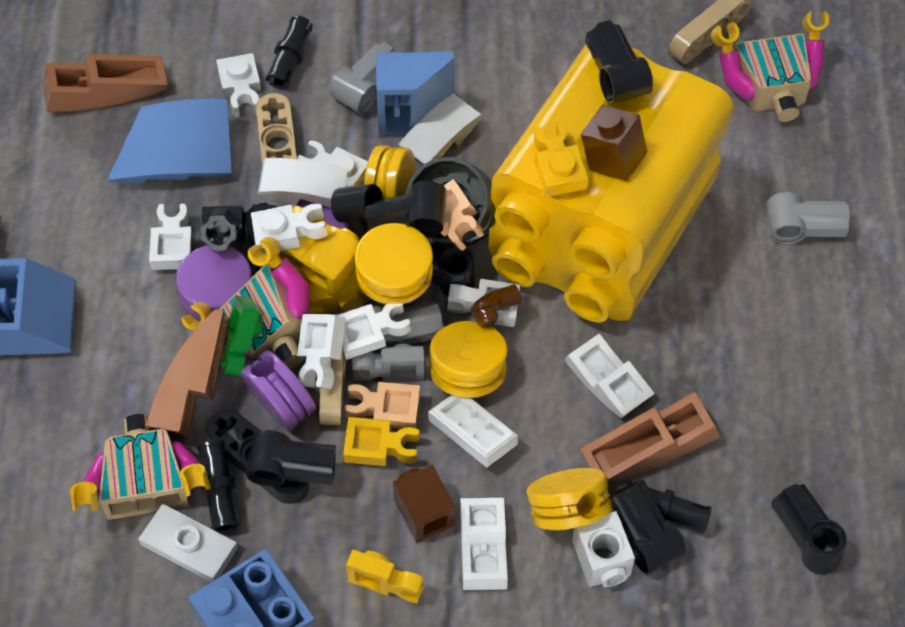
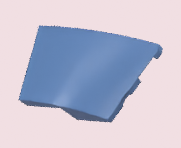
(176, 142)

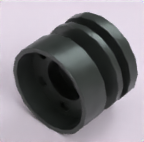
(474, 184)

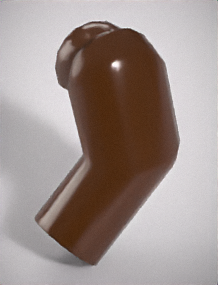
(486, 306)

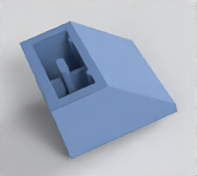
(410, 88)
(35, 308)
(250, 596)

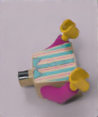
(773, 70)
(281, 298)
(139, 473)

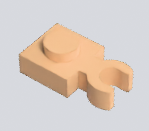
(459, 215)
(391, 402)

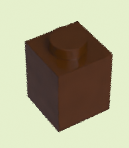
(614, 142)
(423, 502)

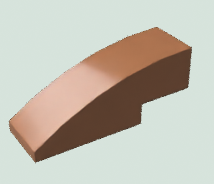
(102, 81)
(190, 377)
(652, 440)

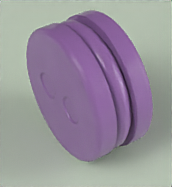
(211, 277)
(278, 390)

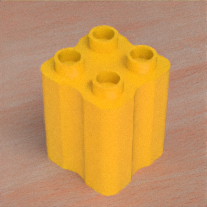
(617, 233)

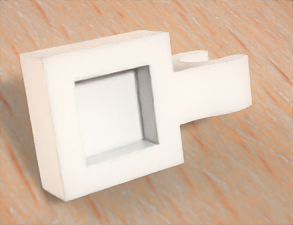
(463, 297)

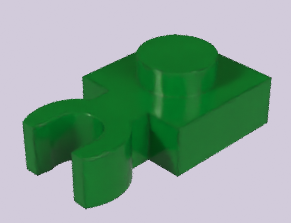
(243, 326)

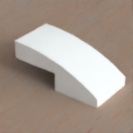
(440, 128)
(298, 179)
(605, 375)
(483, 544)

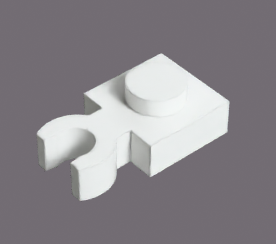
(239, 81)
(341, 158)
(288, 226)
(170, 241)
(366, 329)
(319, 343)

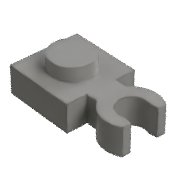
(394, 364)

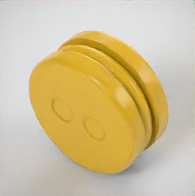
(390, 169)
(394, 263)
(468, 359)
(569, 499)

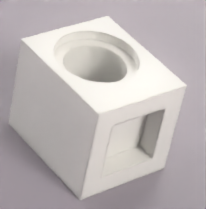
(606, 534)

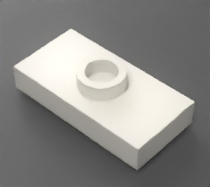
(473, 429)
(188, 543)

